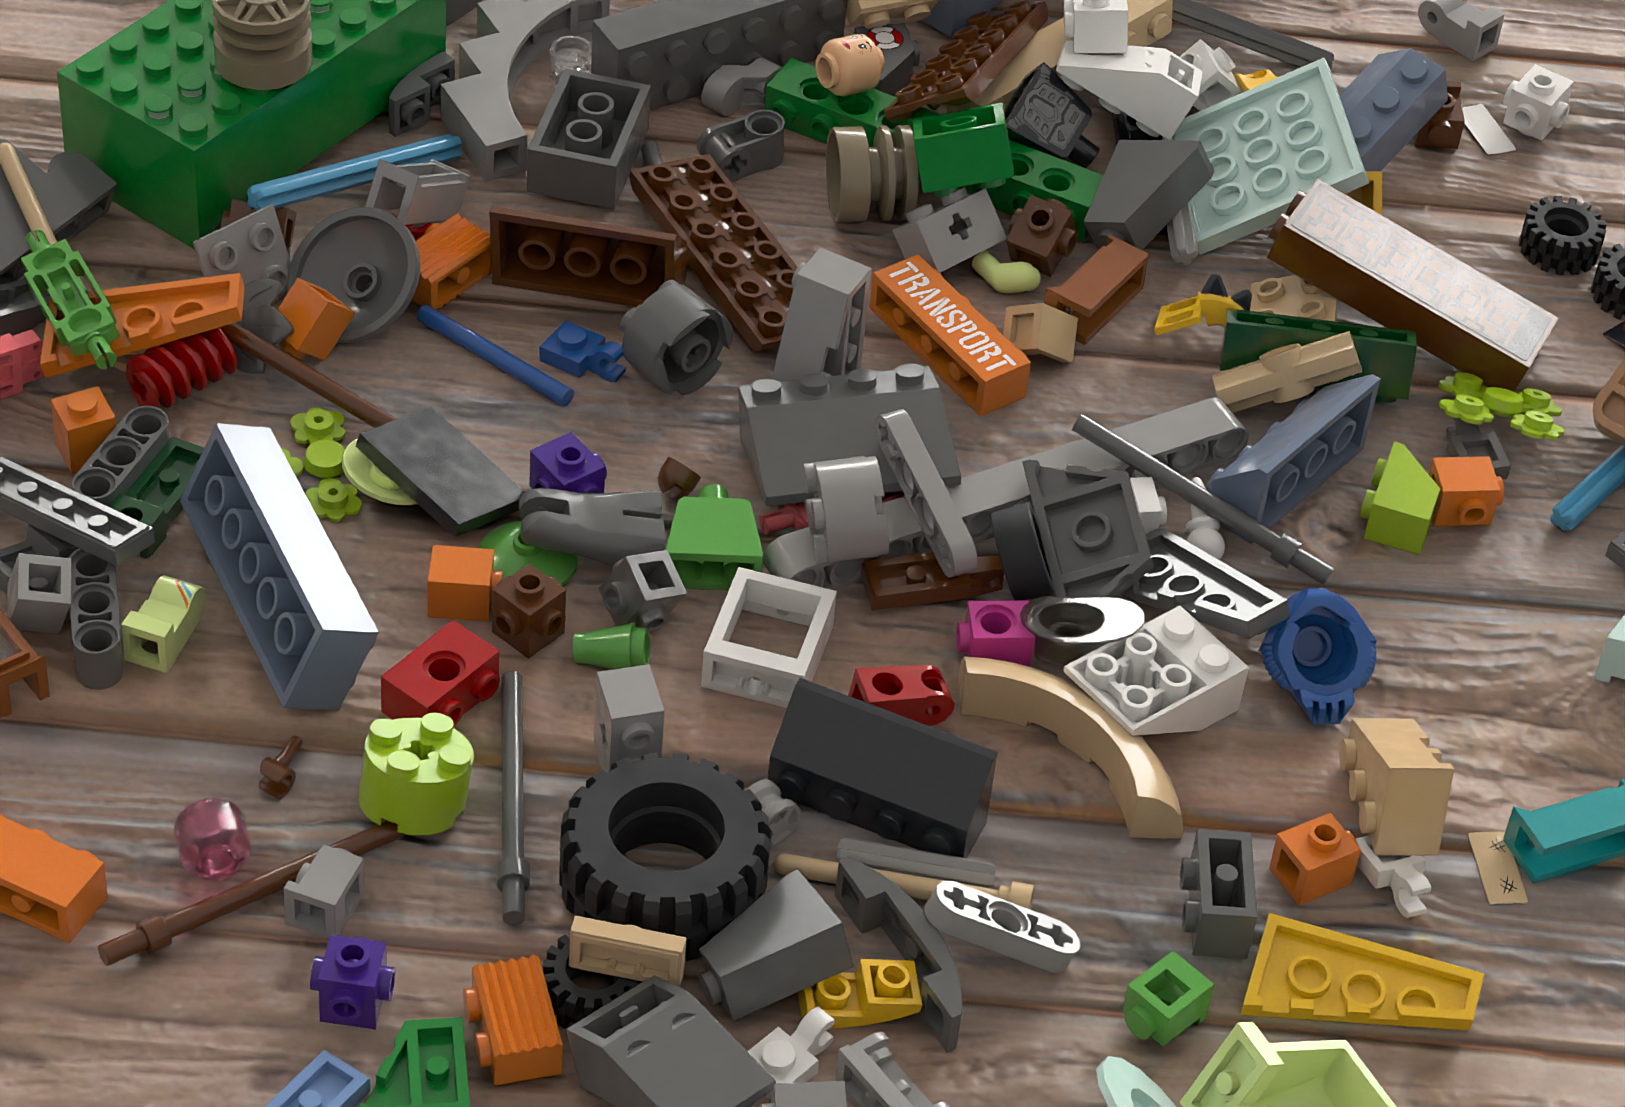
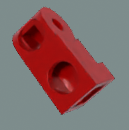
(905, 690)

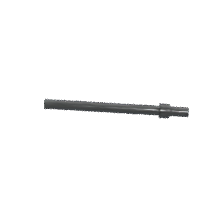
(1284, 549)
(512, 870)

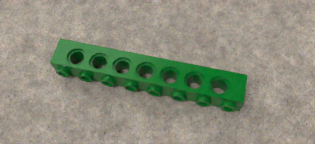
(814, 110)

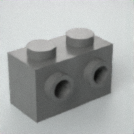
(1221, 894)

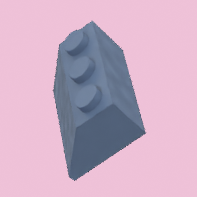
(1392, 103)

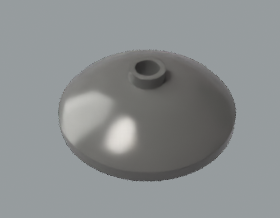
(359, 249)

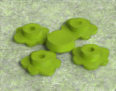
(1476, 402)
(324, 460)

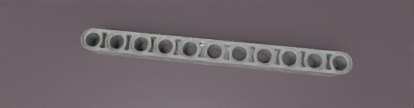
(1179, 438)

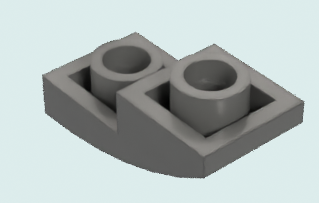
(417, 92)

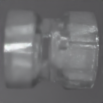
(569, 53)

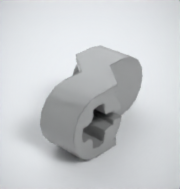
(739, 86)

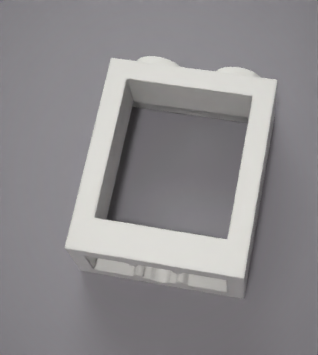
(731, 666)

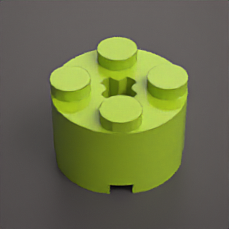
(415, 773)

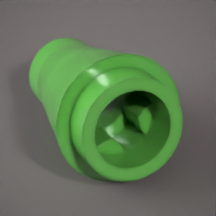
(613, 647)

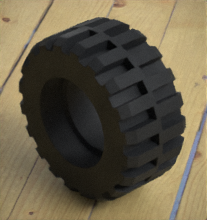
(664, 804)

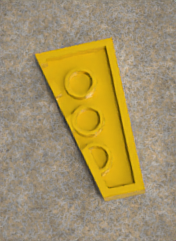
(1343, 978)

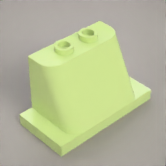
(1284, 1074)

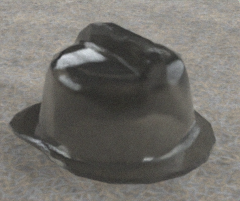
(1076, 626)

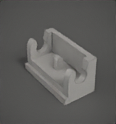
(875, 1078)

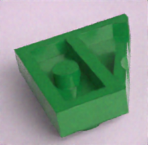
(424, 1067)

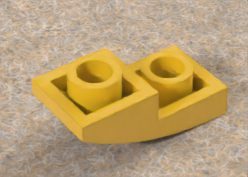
(871, 995)

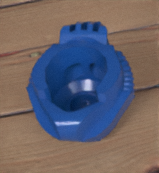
(1320, 654)

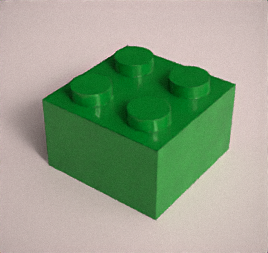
(963, 149)

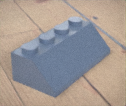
(1298, 452)

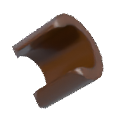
(277, 775)

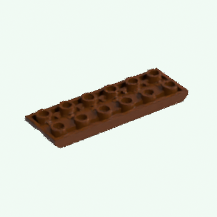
(970, 60)
(725, 243)

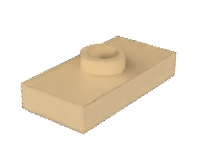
(626, 951)

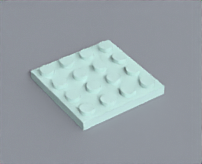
(1269, 149)

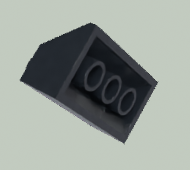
(882, 771)

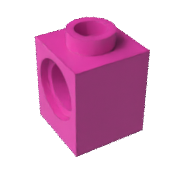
(995, 632)

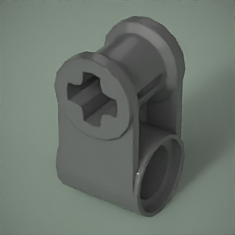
(748, 145)

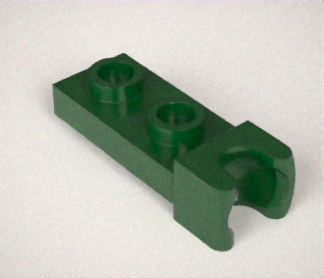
(158, 490)

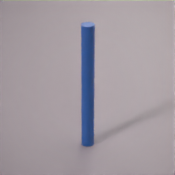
(495, 355)

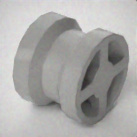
(781, 813)

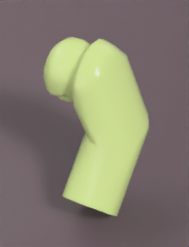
(1006, 277)

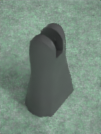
(593, 524)

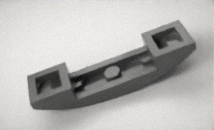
(876, 902)

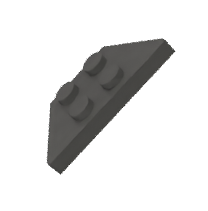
(1089, 529)

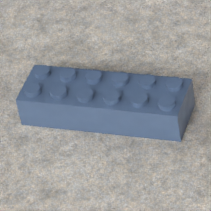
(278, 568)

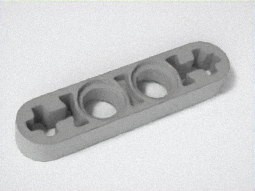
(926, 493)

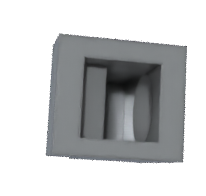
(1462, 26)

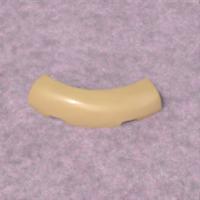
(1033, 696)

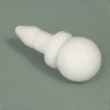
(1204, 530)

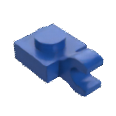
(579, 350)

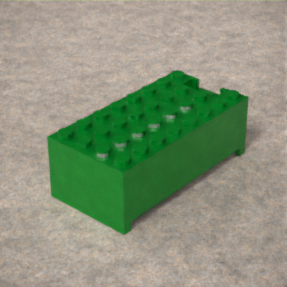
(192, 142)

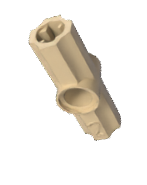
(1287, 372)

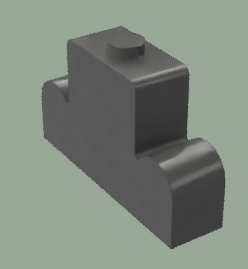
(70, 195)

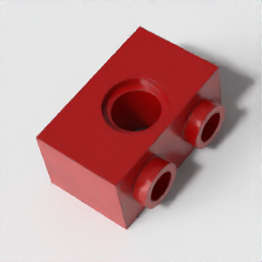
(442, 676)

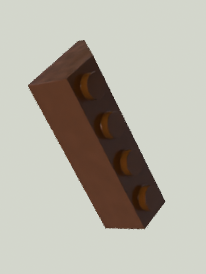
(582, 257)

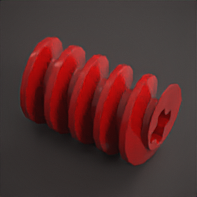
(179, 365)

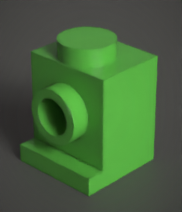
(1159, 1007)

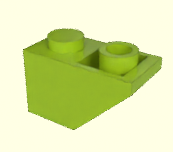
(1403, 503)

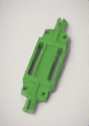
(84, 325)

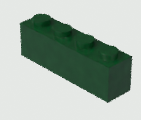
(1380, 350)

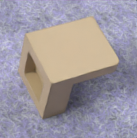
(1041, 331)

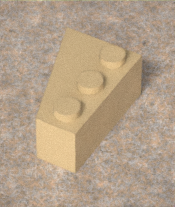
(1397, 785)

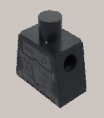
(1050, 117)

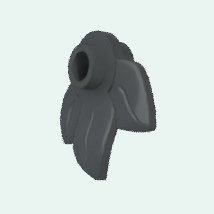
(262, 320)

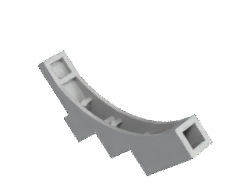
(507, 43)

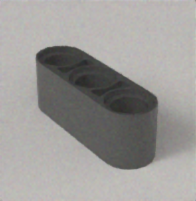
(123, 455)
(95, 621)

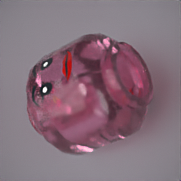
(212, 838)

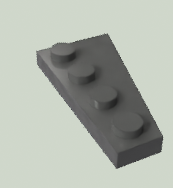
(1205, 588)

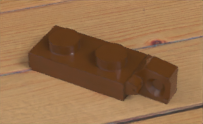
(920, 580)

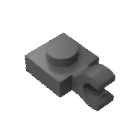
(1468, 441)

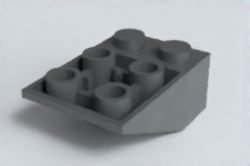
(663, 1052)

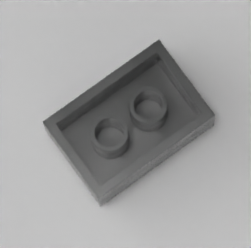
(588, 138)

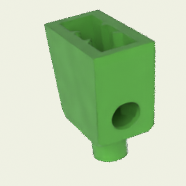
(713, 539)

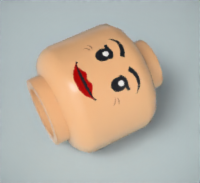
(850, 65)

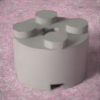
(846, 509)

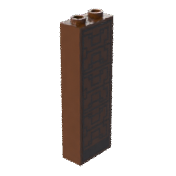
(1410, 286)

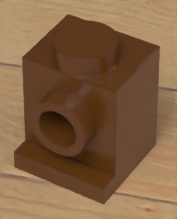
(1447, 123)

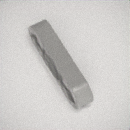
(1028, 936)

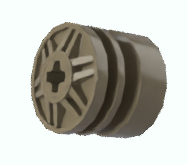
(262, 41)
(865, 174)

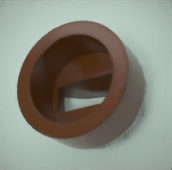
(677, 479)

